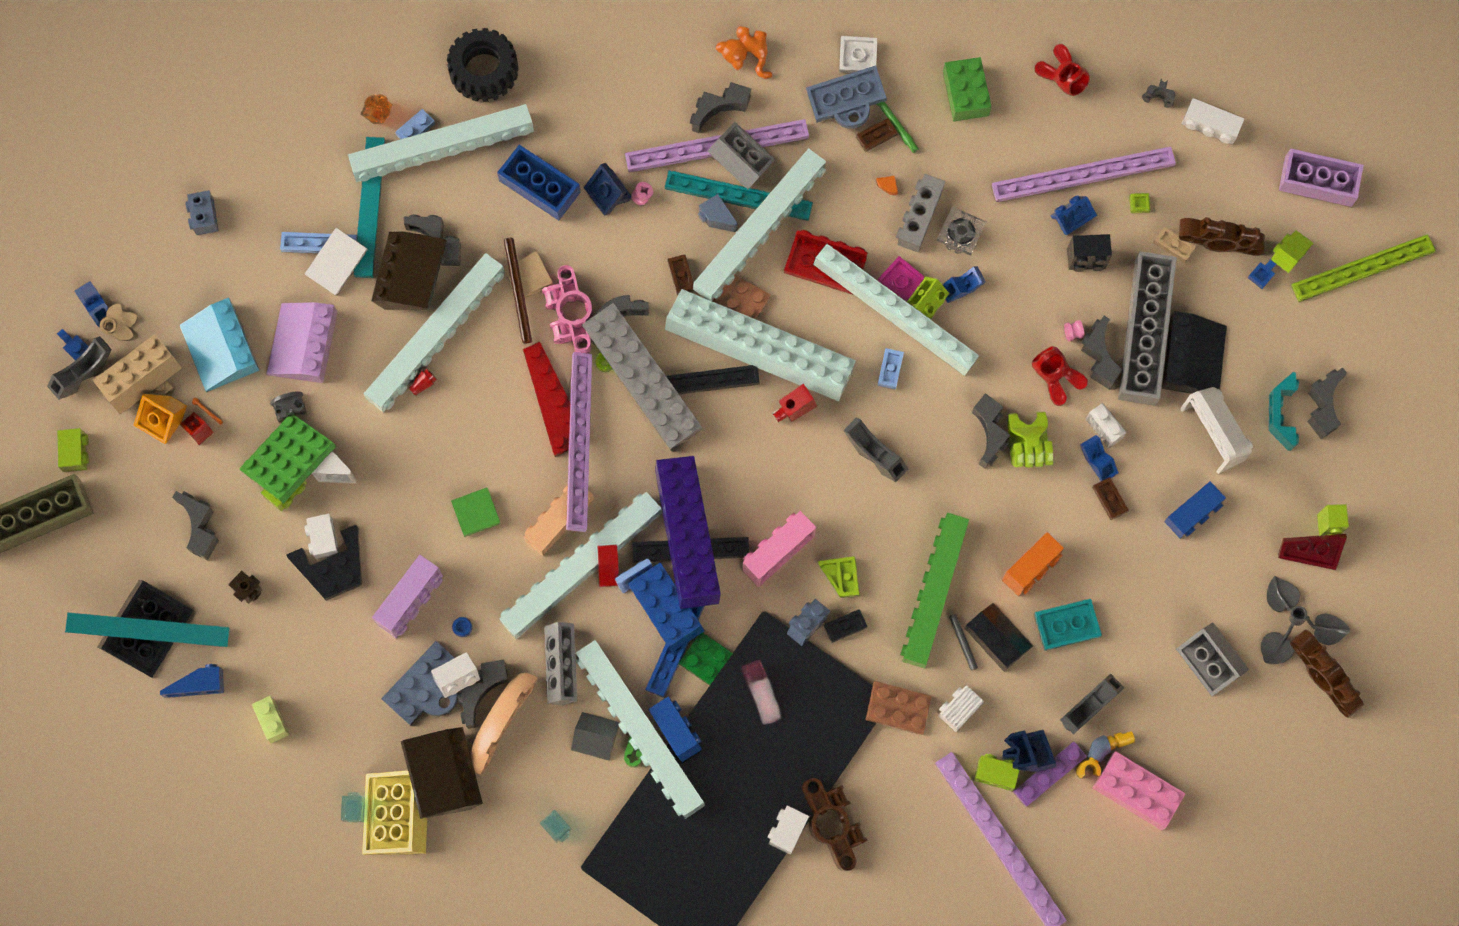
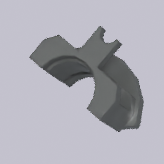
(1160, 92)
(288, 405)

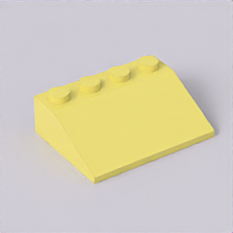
(392, 816)

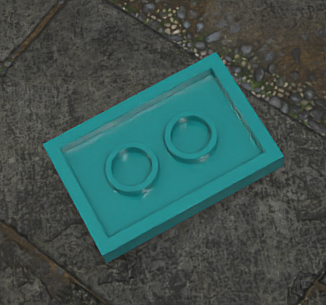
(1067, 624)

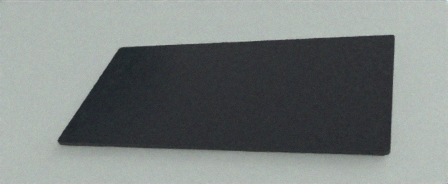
(720, 857)

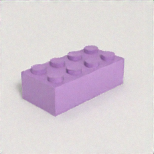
(1321, 177)
(408, 596)

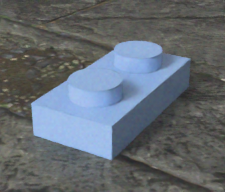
(416, 125)
(890, 368)
(627, 576)

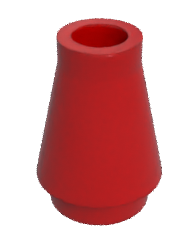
(422, 382)

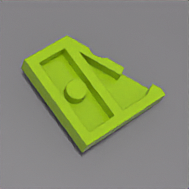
(842, 575)

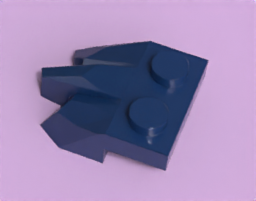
(1029, 751)

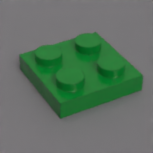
(705, 658)

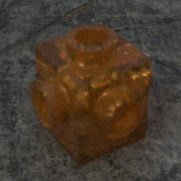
(376, 108)

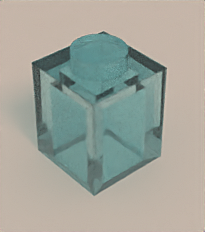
(352, 807)
(556, 827)

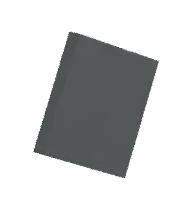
(594, 736)

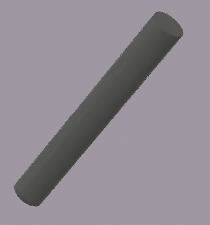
(963, 642)

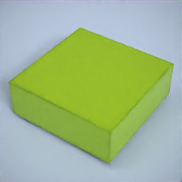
(1139, 203)

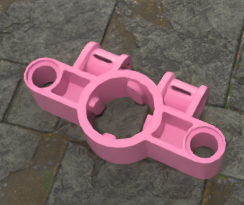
(563, 293)

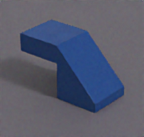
(964, 284)
(92, 301)
(1099, 461)

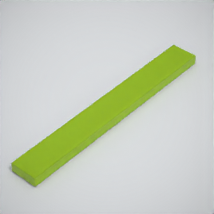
(1363, 268)

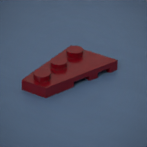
(1314, 550)

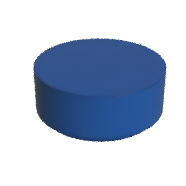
(462, 627)

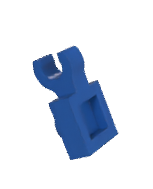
(1262, 274)
(74, 347)

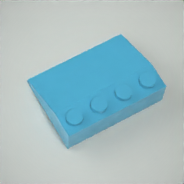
(219, 345)

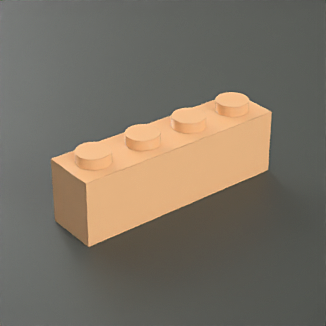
(550, 524)

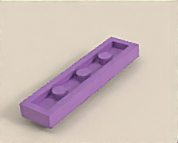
(1044, 779)

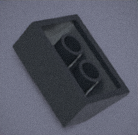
(998, 636)

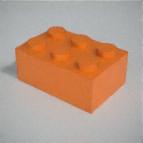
(1033, 565)

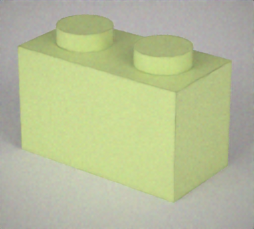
(270, 719)

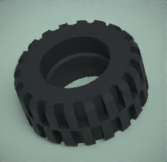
(476, 44)

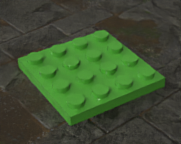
(287, 457)

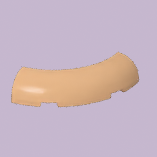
(499, 720)

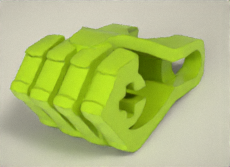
(1029, 442)

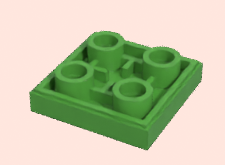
(475, 512)

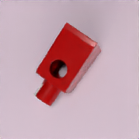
(802, 402)

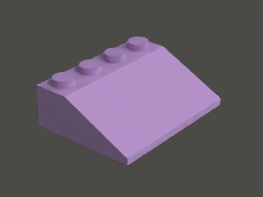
(302, 341)

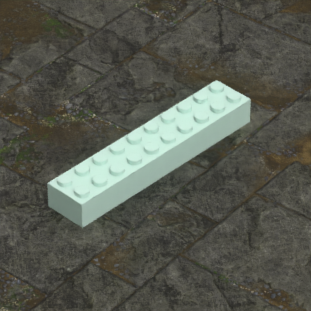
(759, 345)

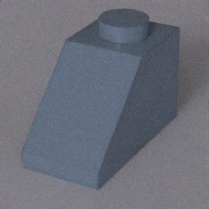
(717, 215)

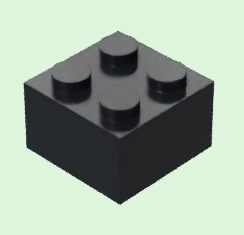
(1089, 252)

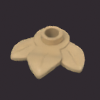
(121, 323)

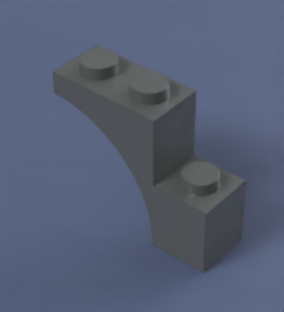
(734, 98)
(434, 226)
(86, 366)
(1104, 369)
(988, 412)
(1324, 418)
(871, 448)
(202, 540)
(492, 675)
(1091, 704)

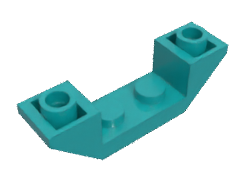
(1285, 435)

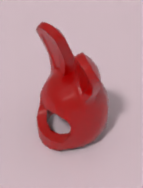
(1069, 76)
(1053, 366)

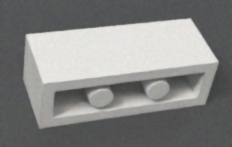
(1212, 121)

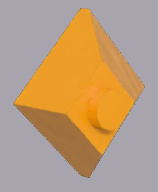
(159, 416)

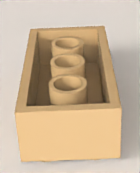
(137, 374)

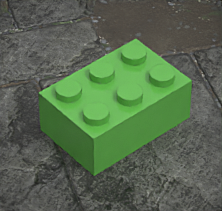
(967, 89)

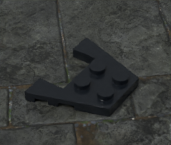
(336, 573)

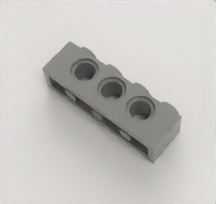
(913, 239)
(560, 663)

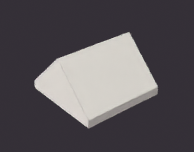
(333, 471)

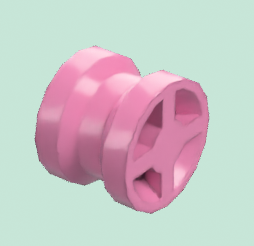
(642, 198)
(1074, 330)

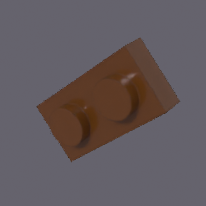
(876, 134)
(680, 273)
(1110, 498)

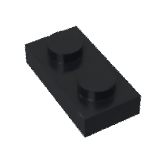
(845, 626)

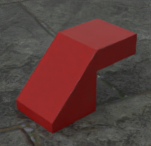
(608, 565)

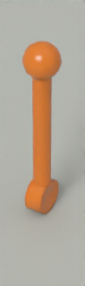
(195, 401)

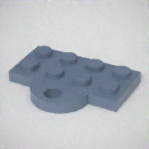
(847, 97)
(417, 689)

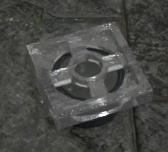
(961, 233)

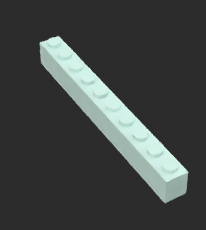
(441, 143)
(759, 225)
(895, 309)
(434, 333)
(579, 566)
(640, 729)

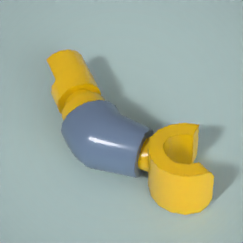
(1100, 748)

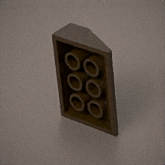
(408, 271)
(441, 773)

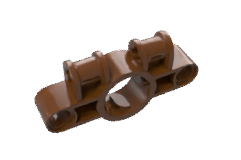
(1222, 236)
(1327, 673)
(850, 836)

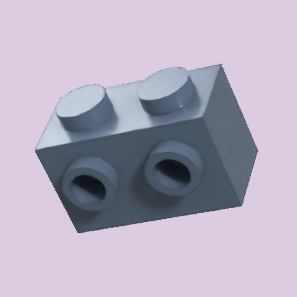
(202, 213)
(806, 624)

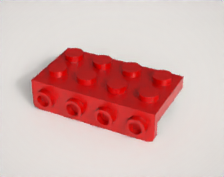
(805, 250)

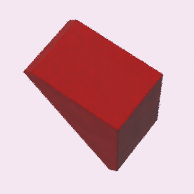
(196, 428)

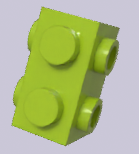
(928, 296)

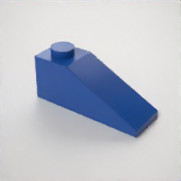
(199, 682)

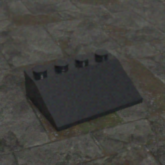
(1193, 353)
(147, 604)

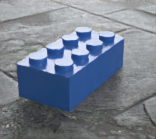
(539, 182)
(661, 603)

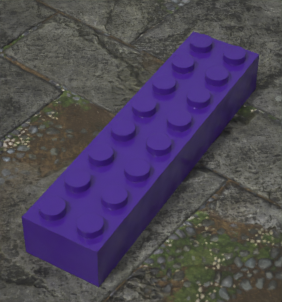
(687, 532)

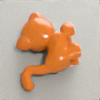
(736, 50)

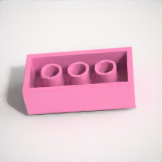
(779, 548)
(1138, 790)

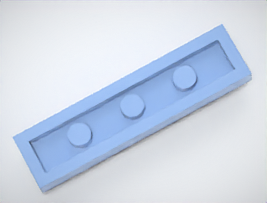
(305, 242)

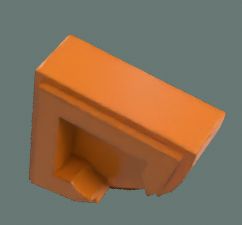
(887, 184)

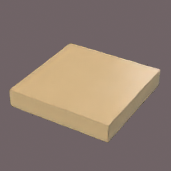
(532, 273)

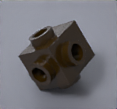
(245, 587)

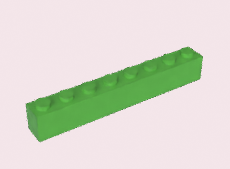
(935, 591)

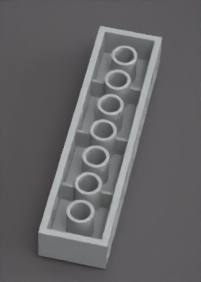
(1147, 328)
(642, 376)

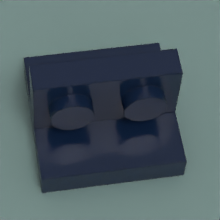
(606, 189)

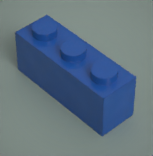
(1195, 510)
(676, 728)

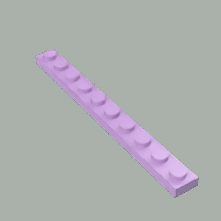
(699, 148)
(1083, 174)
(579, 442)
(1000, 841)

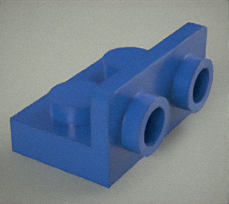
(1074, 214)

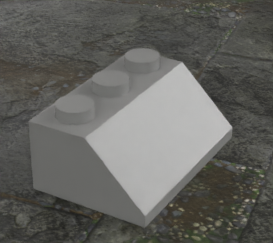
(741, 155)
(1212, 659)

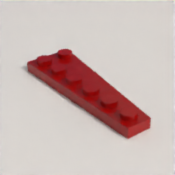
(551, 398)

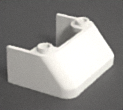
(1220, 425)

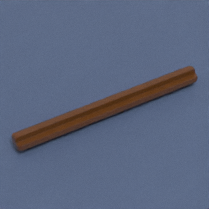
(517, 290)

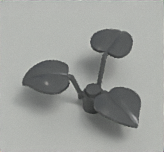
(1282, 596)

